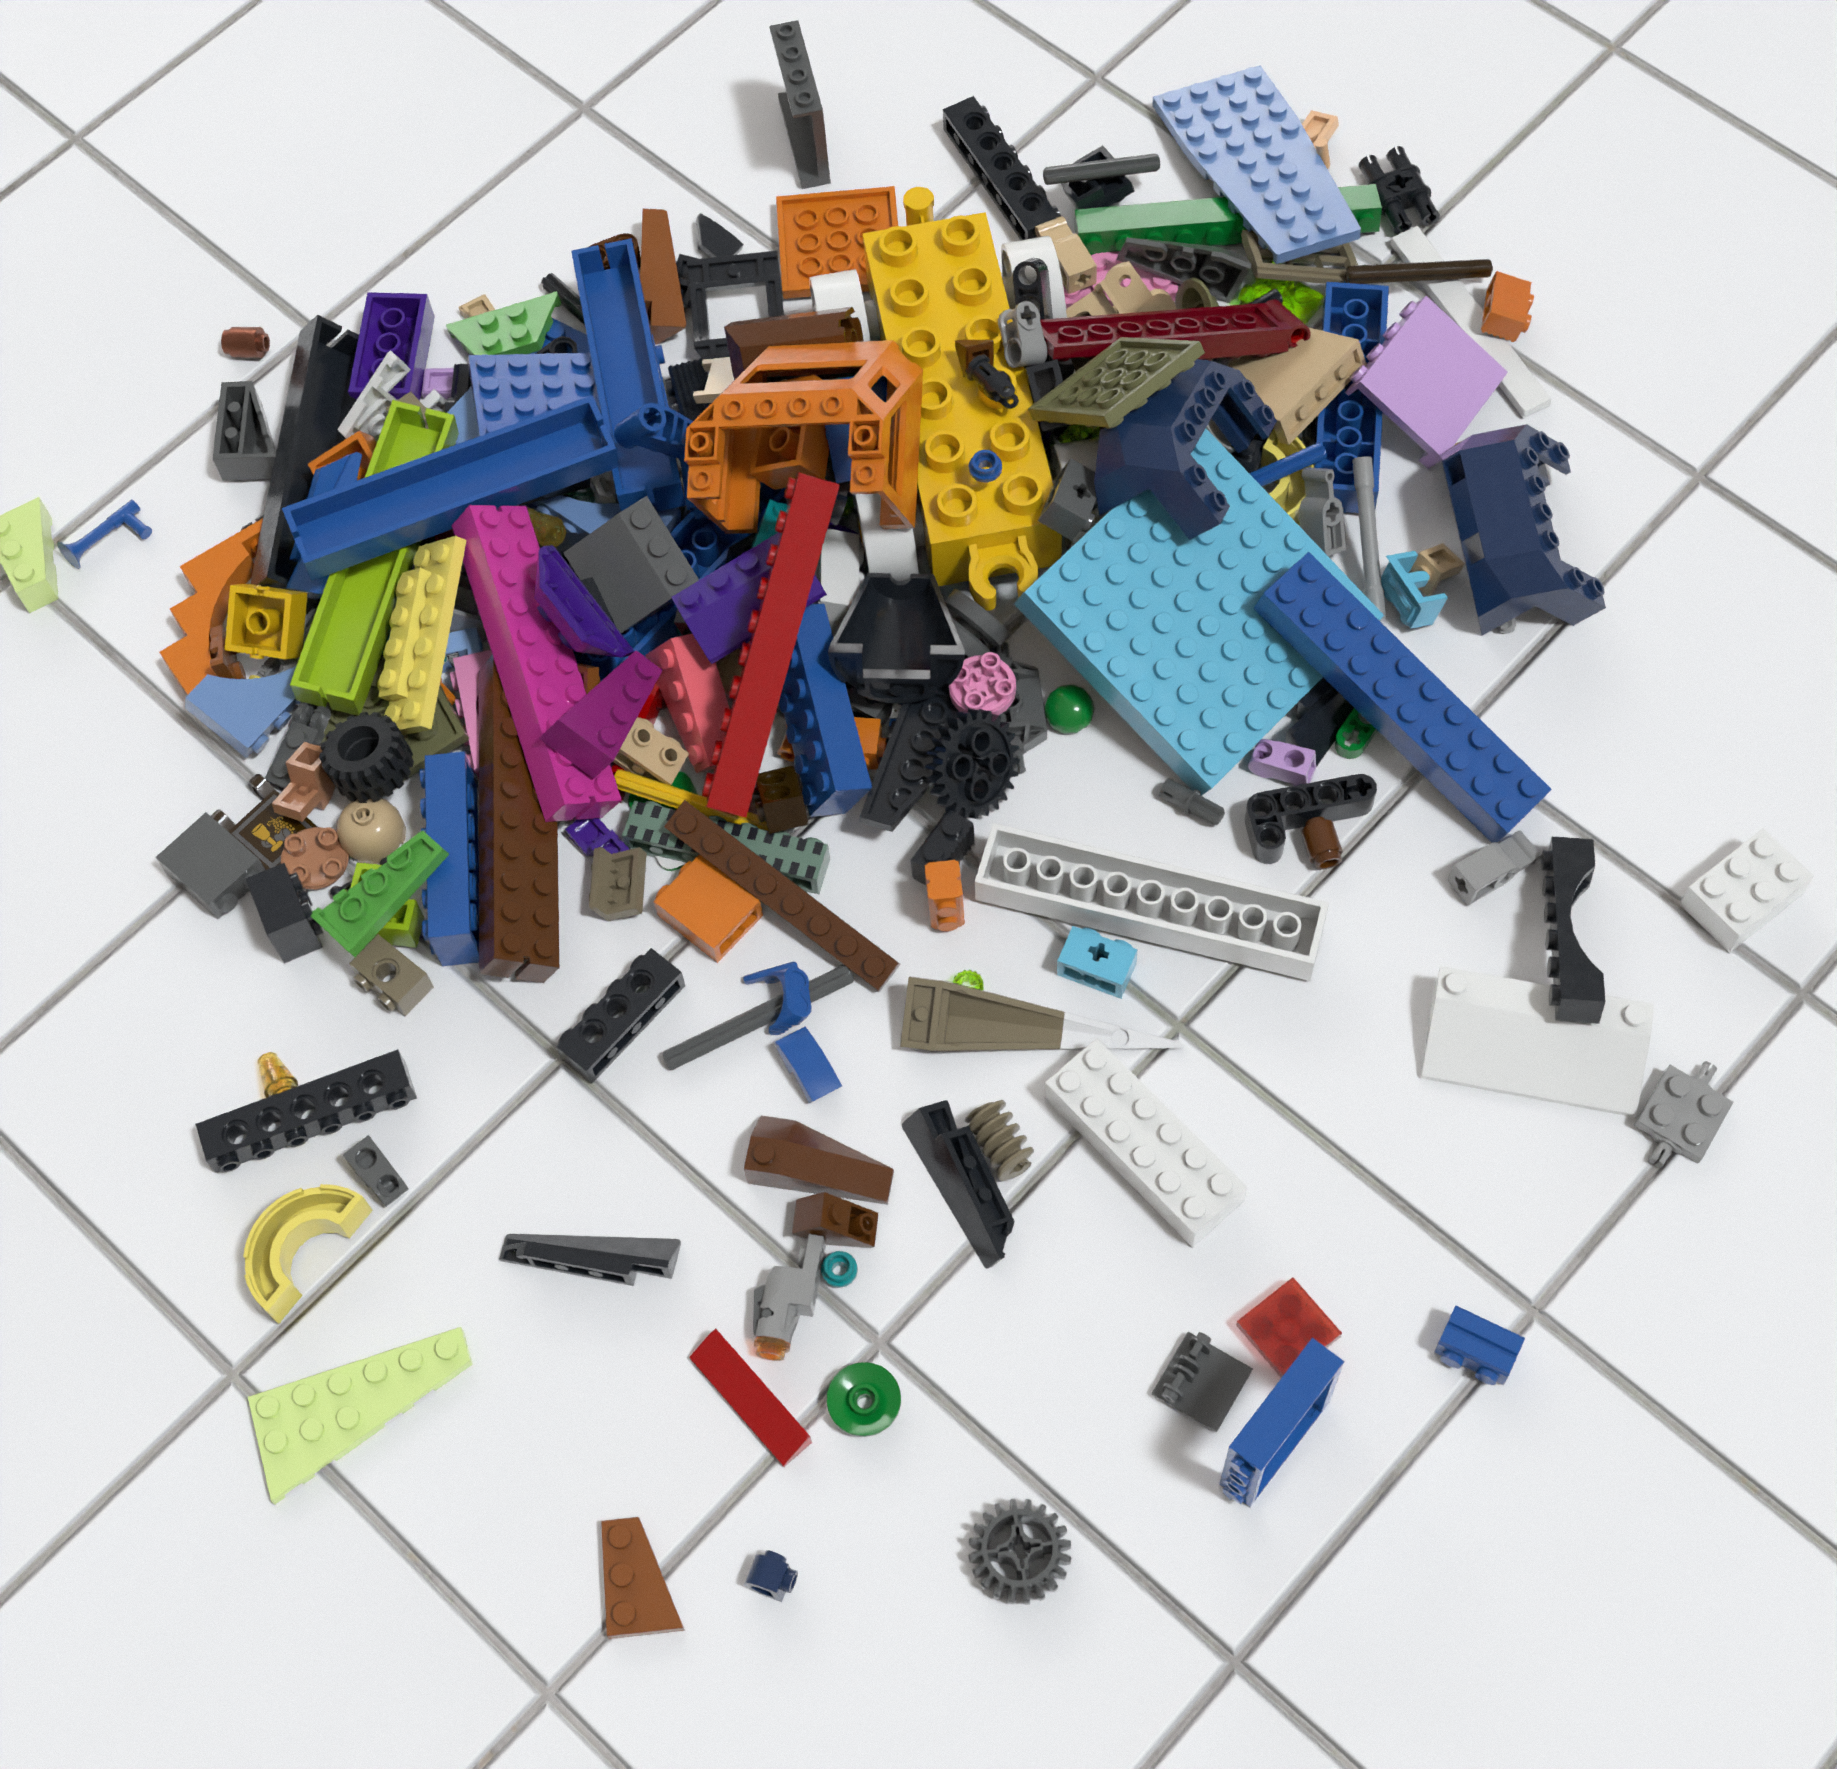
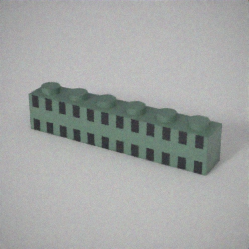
(796, 858)

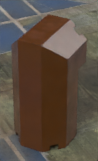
(751, 337)

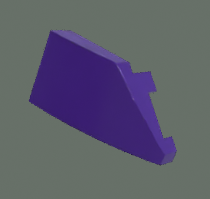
(593, 834)

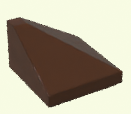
(969, 349)

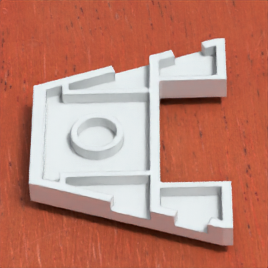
(369, 409)

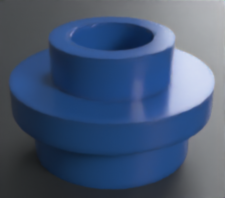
(982, 459)

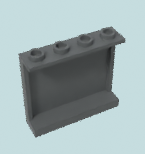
(801, 106)

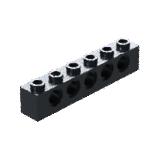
(998, 167)
(220, 1132)

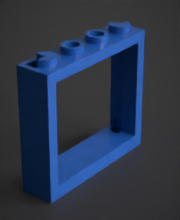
(1280, 1423)

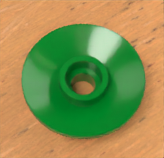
(863, 1381)

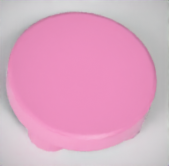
(984, 684)

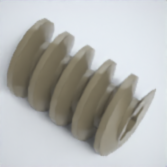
(999, 1140)

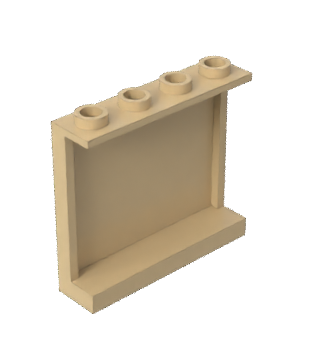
(1303, 379)

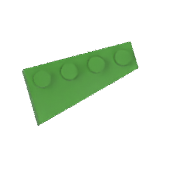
(367, 907)

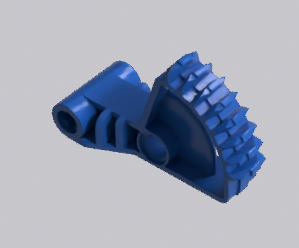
(660, 431)

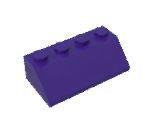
(396, 324)
(722, 602)

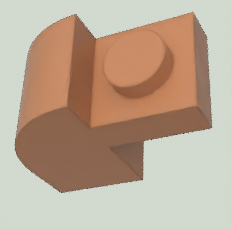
(308, 786)

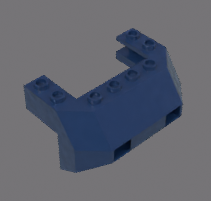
(1157, 442)
(1507, 528)

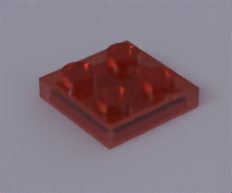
(1286, 1324)

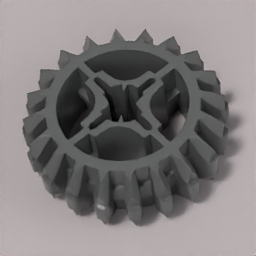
(1002, 1553)

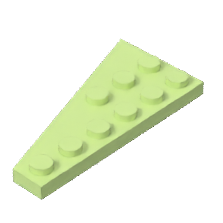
(335, 1411)

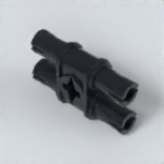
(1400, 190)

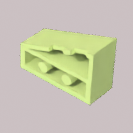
(28, 553)

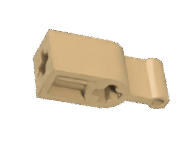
(1075, 262)

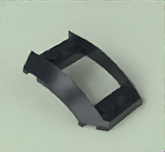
(725, 274)

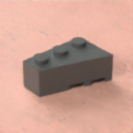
(242, 434)

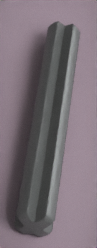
(1101, 169)

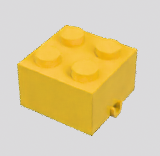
(265, 621)

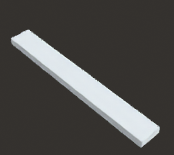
(1461, 307)

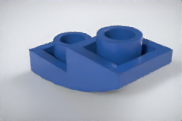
(808, 1063)

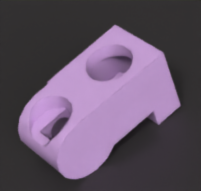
(1283, 762)

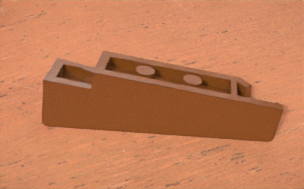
(660, 276)

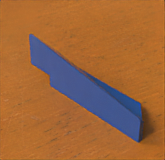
(325, 479)

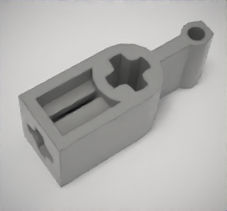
(1321, 512)
(1492, 867)

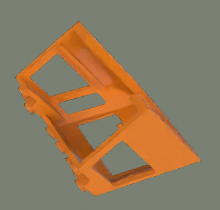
(881, 433)

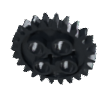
(972, 763)

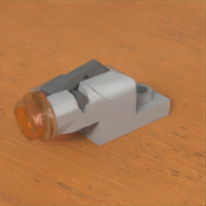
(783, 1296)

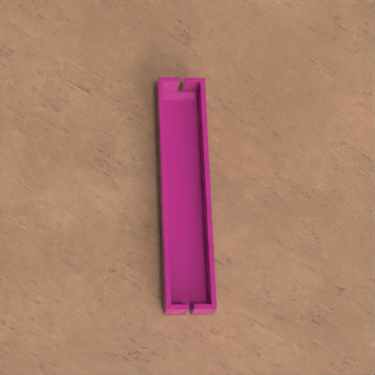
(531, 660)

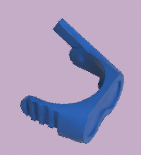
(796, 994)

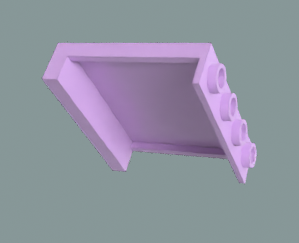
(1428, 378)

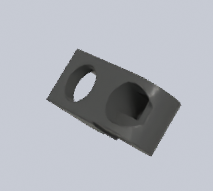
(375, 1171)

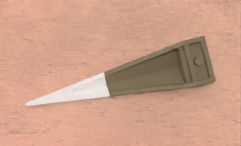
(960, 1017)

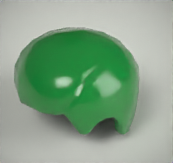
(1069, 709)

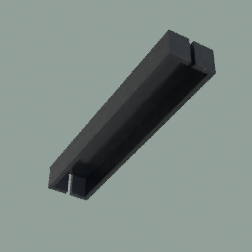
(309, 428)

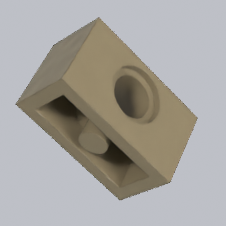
(382, 959)

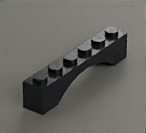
(1577, 982)

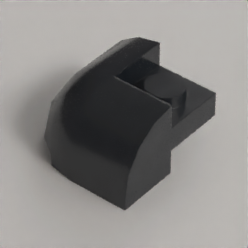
(1097, 192)

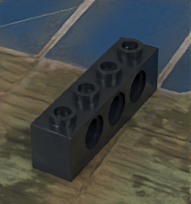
(618, 1033)

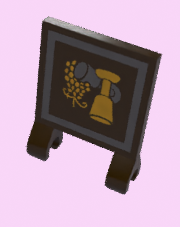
(261, 828)

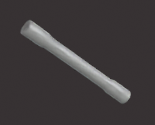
(1364, 486)

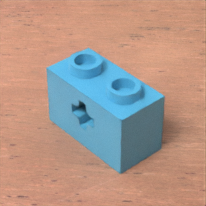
(1107, 975)

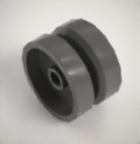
(974, 624)

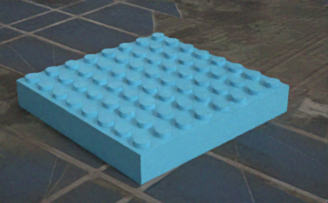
(1173, 625)

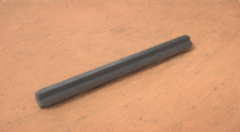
(751, 1020)

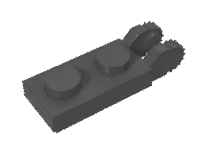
(298, 734)

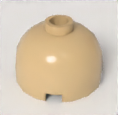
(370, 830)

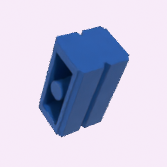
(1479, 1346)

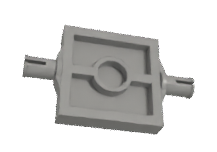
(1683, 1114)

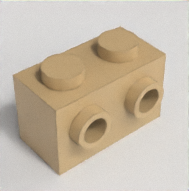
(651, 753)

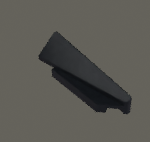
(962, 1178)

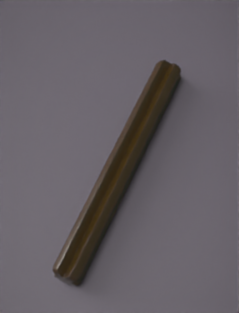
(1419, 271)

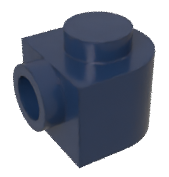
(771, 1576)

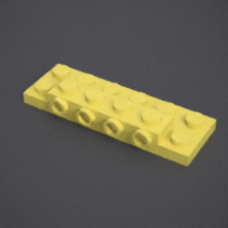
(420, 634)

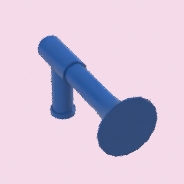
(125, 514)

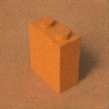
(708, 907)

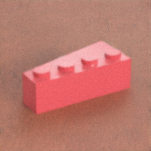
(692, 696)

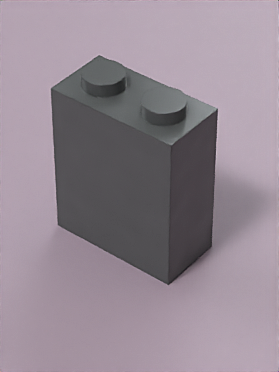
(210, 865)

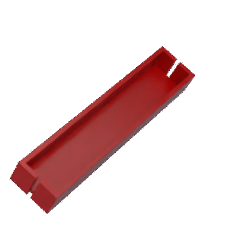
(771, 644)

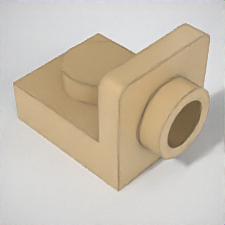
(1439, 564)

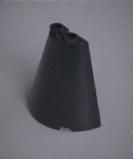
(897, 640)

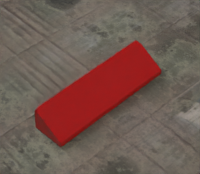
(750, 1398)

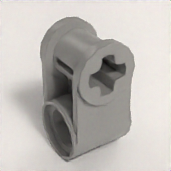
(1022, 339)

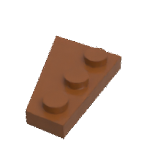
(633, 1583)

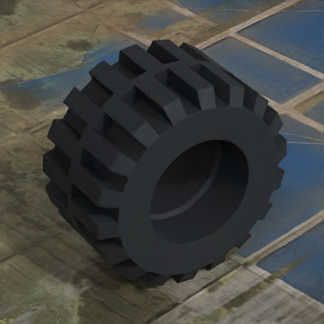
(366, 757)

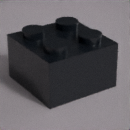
(285, 912)

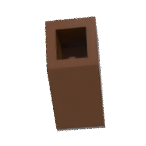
(836, 1220)

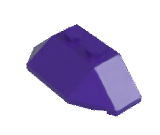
(574, 610)

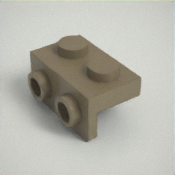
(617, 883)

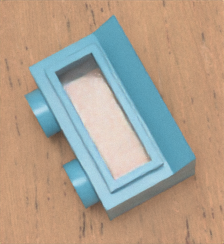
(1402, 590)

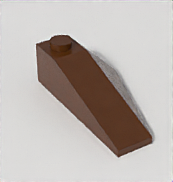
(804, 1160)

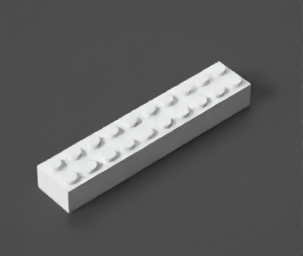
(1151, 901)

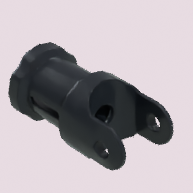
(994, 382)

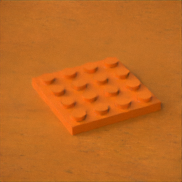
(826, 232)

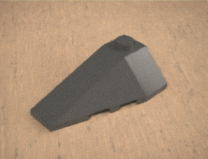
(1216, 267)

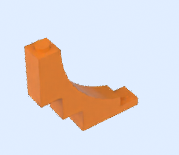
(210, 579)

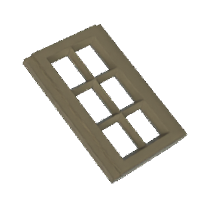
(1298, 273)

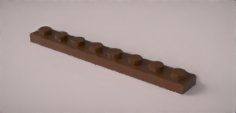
(782, 895)

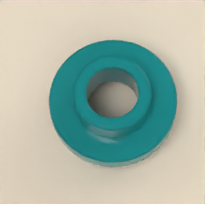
(835, 1259)

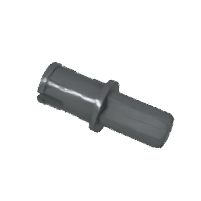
(1192, 802)

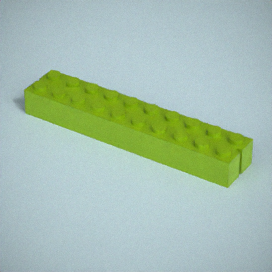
(359, 600)

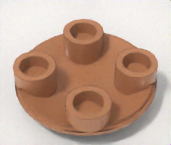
(315, 857)

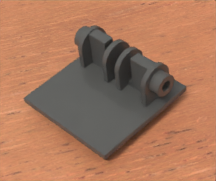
(1202, 1381)

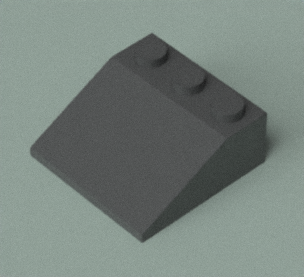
(633, 564)

